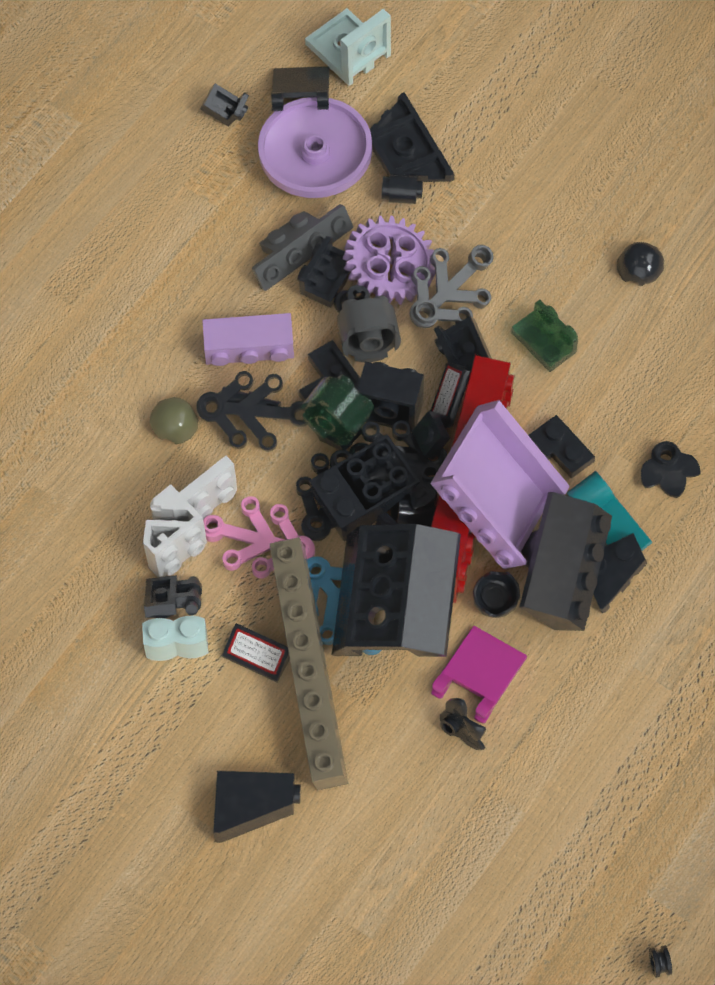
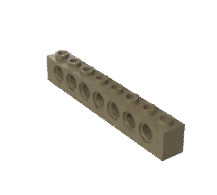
(308, 664)

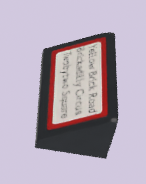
(451, 390)
(256, 652)

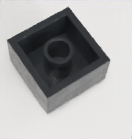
(394, 393)

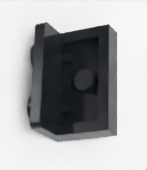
(324, 273)
(461, 343)

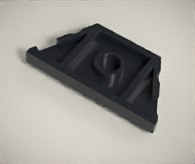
(406, 145)

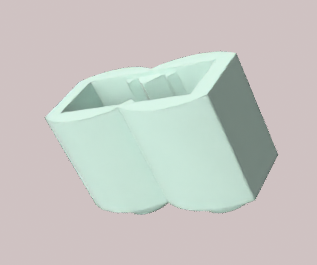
(168, 638)

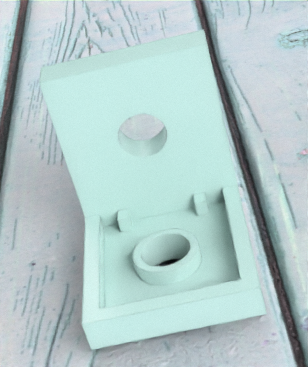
(359, 42)

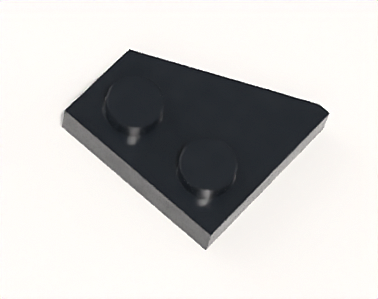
(619, 565)

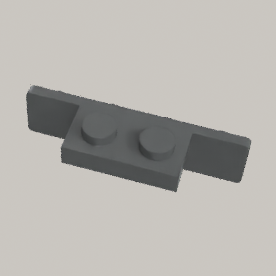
(295, 241)

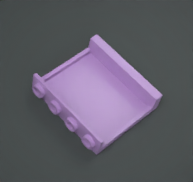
(497, 482)

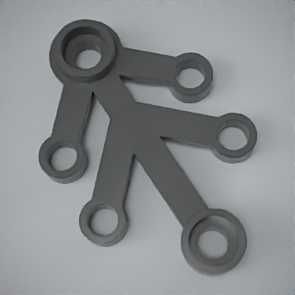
(447, 290)

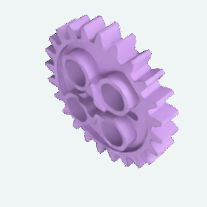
(364, 257)

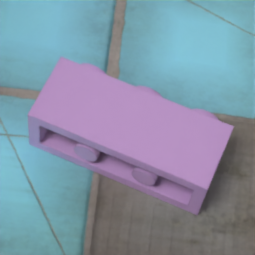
(248, 339)

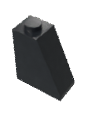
(252, 801)

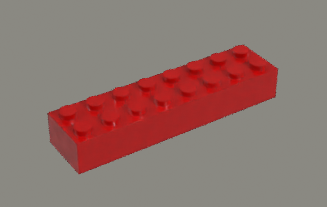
(488, 382)

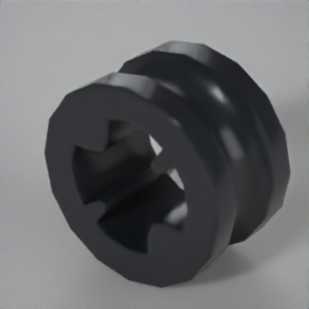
(660, 961)

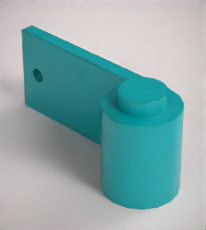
(596, 491)

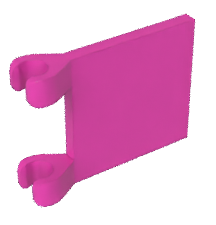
(482, 667)

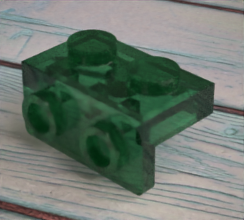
(546, 336)

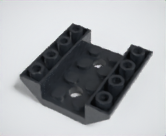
(410, 588)

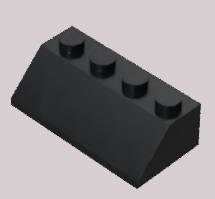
(565, 562)

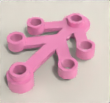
(260, 540)

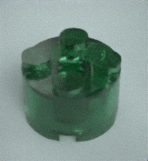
(336, 409)

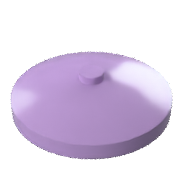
(314, 149)

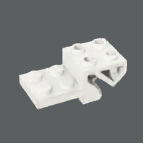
(178, 518)

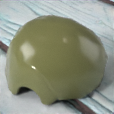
(174, 420)

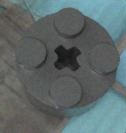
(368, 328)

